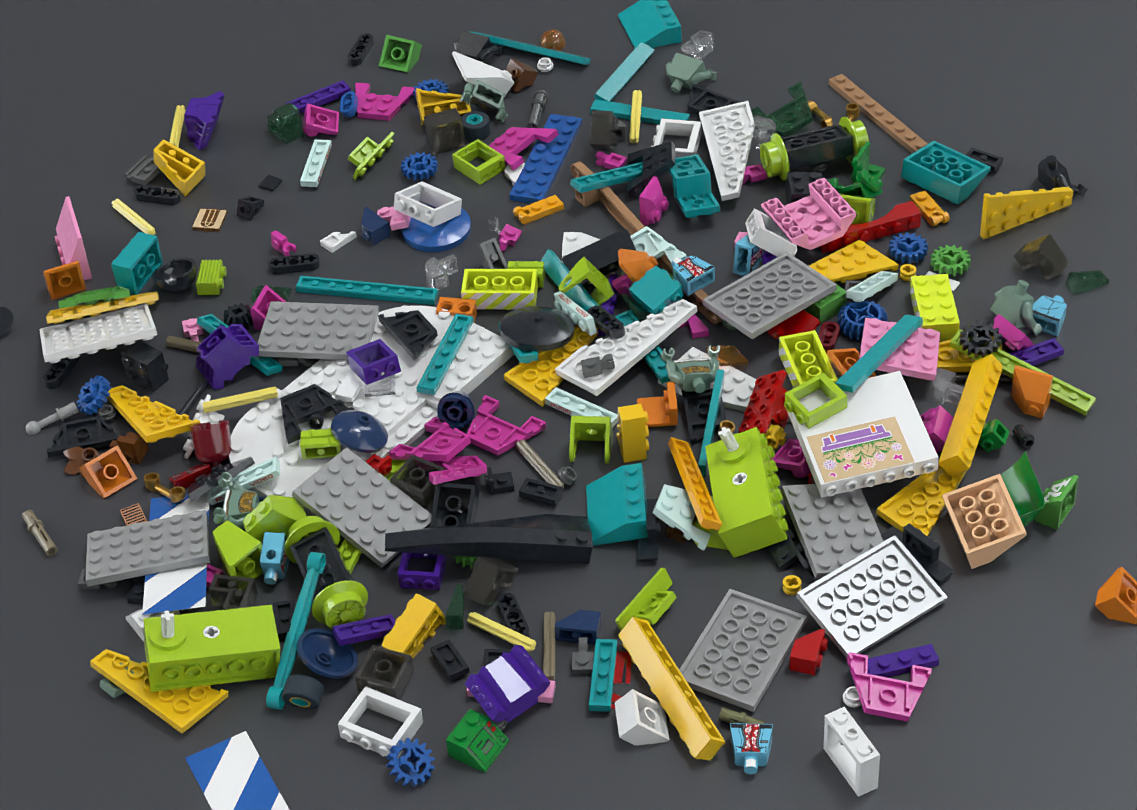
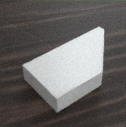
(513, 175)
(336, 240)
(348, 389)

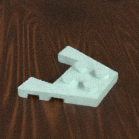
(654, 245)
(677, 510)

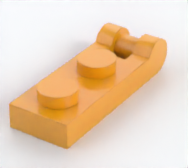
(929, 208)
(538, 209)

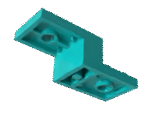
(693, 187)

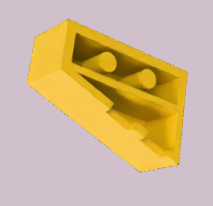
(434, 102)
(179, 166)
(632, 432)
(414, 626)

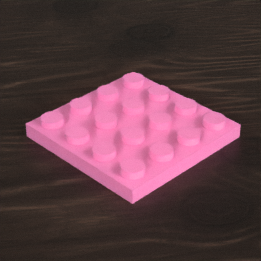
(913, 358)

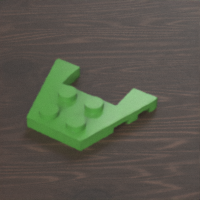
(93, 296)

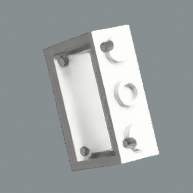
(679, 128)
(446, 204)
(767, 235)
(385, 705)
(851, 751)

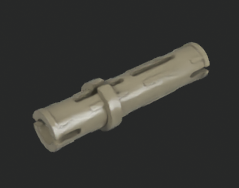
(36, 528)

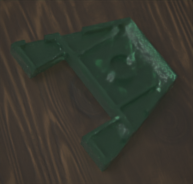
(792, 115)

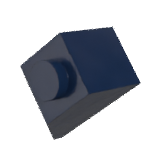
(374, 227)
(579, 624)

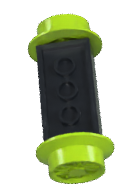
(812, 147)
(336, 595)

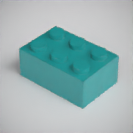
(137, 262)

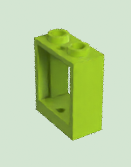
(493, 166)
(828, 387)

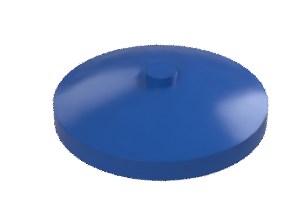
(437, 238)

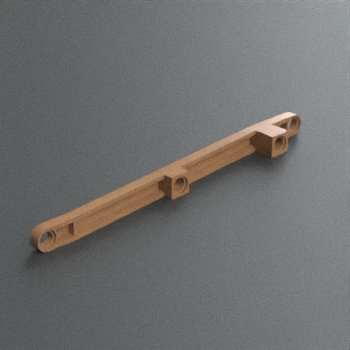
(633, 225)

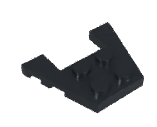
(655, 162)
(302, 404)

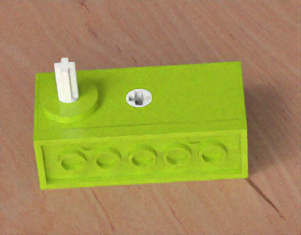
(746, 491)
(211, 647)

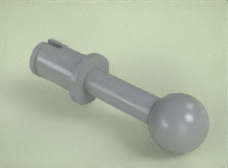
(34, 427)

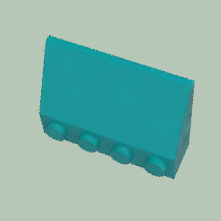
(651, 23)
(944, 171)
(618, 505)

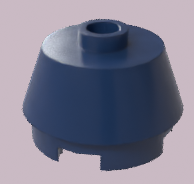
(456, 409)

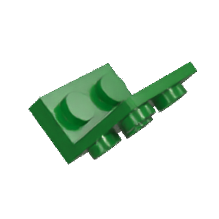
(861, 162)

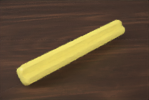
(635, 116)
(177, 125)
(133, 217)
(240, 399)
(501, 631)

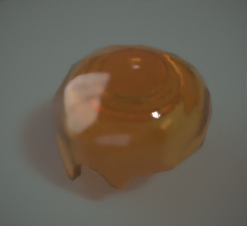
(552, 39)

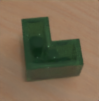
(286, 123)

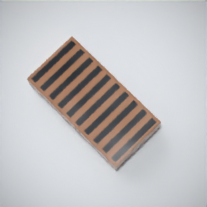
(133, 514)

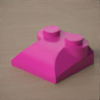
(320, 120)
(652, 203)
(1014, 337)
(792, 458)

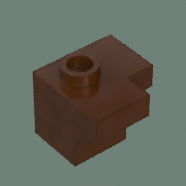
(522, 74)
(132, 447)

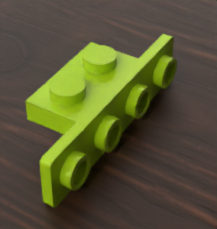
(366, 152)
(650, 601)

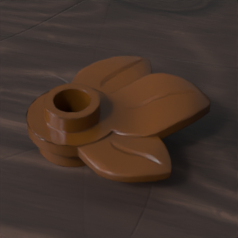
(78, 457)

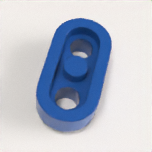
(349, 104)

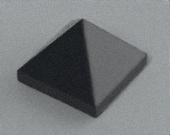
(270, 182)

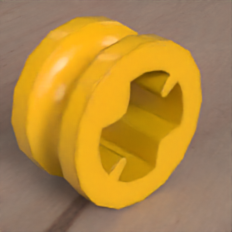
(907, 271)
(789, 580)

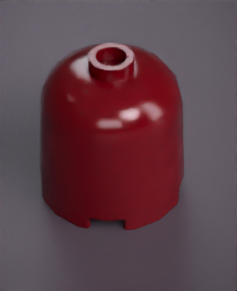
(211, 442)

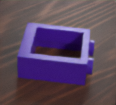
(373, 359)
(428, 580)

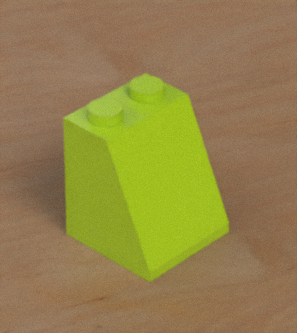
(273, 515)
(238, 551)

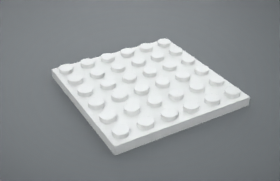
(97, 333)

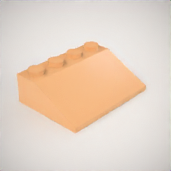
(984, 519)

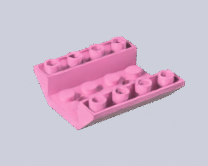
(822, 211)

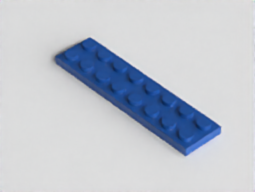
(546, 160)

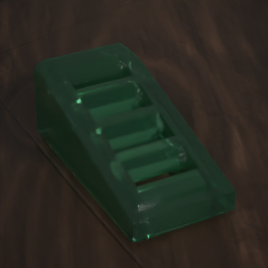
(1086, 280)
(455, 611)

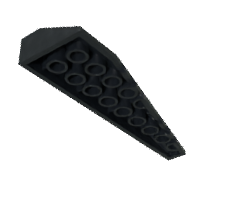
(521, 538)

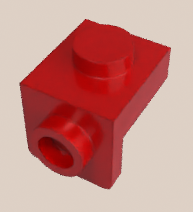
(381, 465)

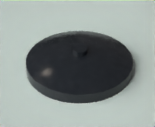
(537, 328)

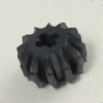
(238, 315)

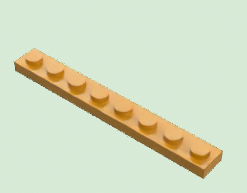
(694, 484)

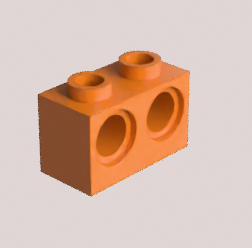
(458, 306)

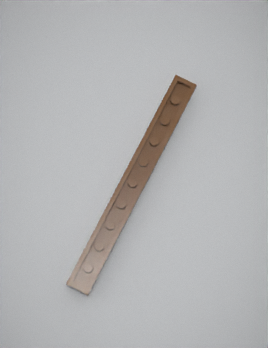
(877, 113)

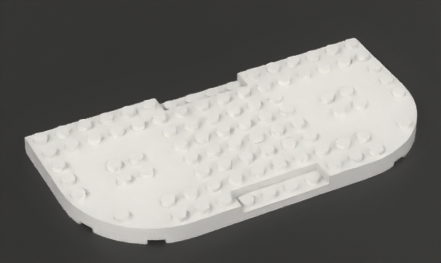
(403, 414)

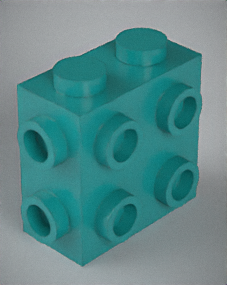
(656, 290)

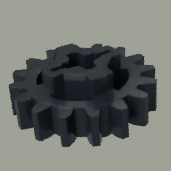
(980, 339)

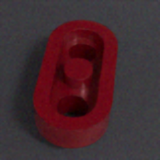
(829, 335)

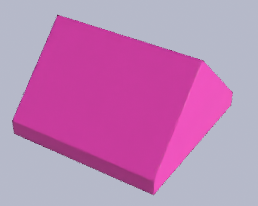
(261, 306)

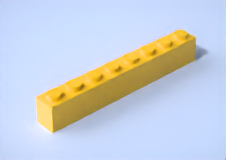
(970, 415)
(671, 689)

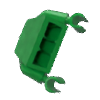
(864, 186)

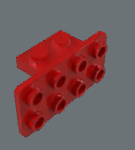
(795, 324)
(766, 403)

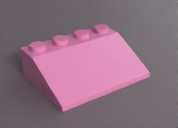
(70, 241)

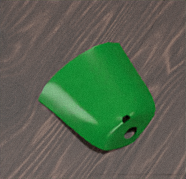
(1024, 489)

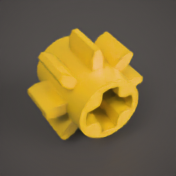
(775, 436)

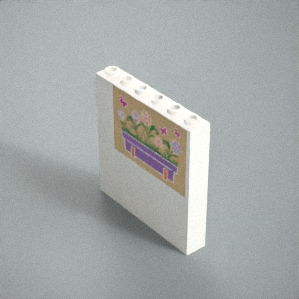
(869, 441)

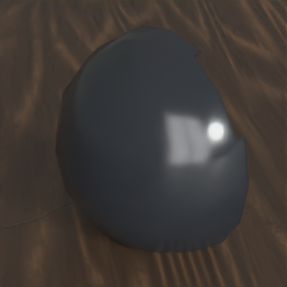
(176, 275)

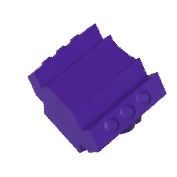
(202, 117)
(225, 354)
(508, 685)

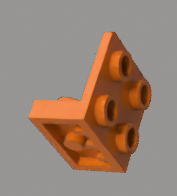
(661, 410)

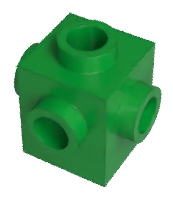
(993, 435)

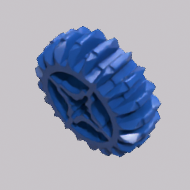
(853, 315)

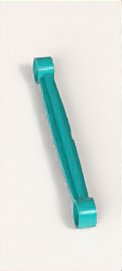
(315, 566)

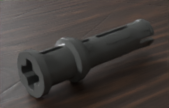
(538, 106)

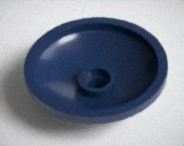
(359, 431)
(324, 655)

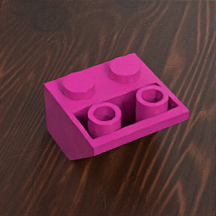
(937, 424)

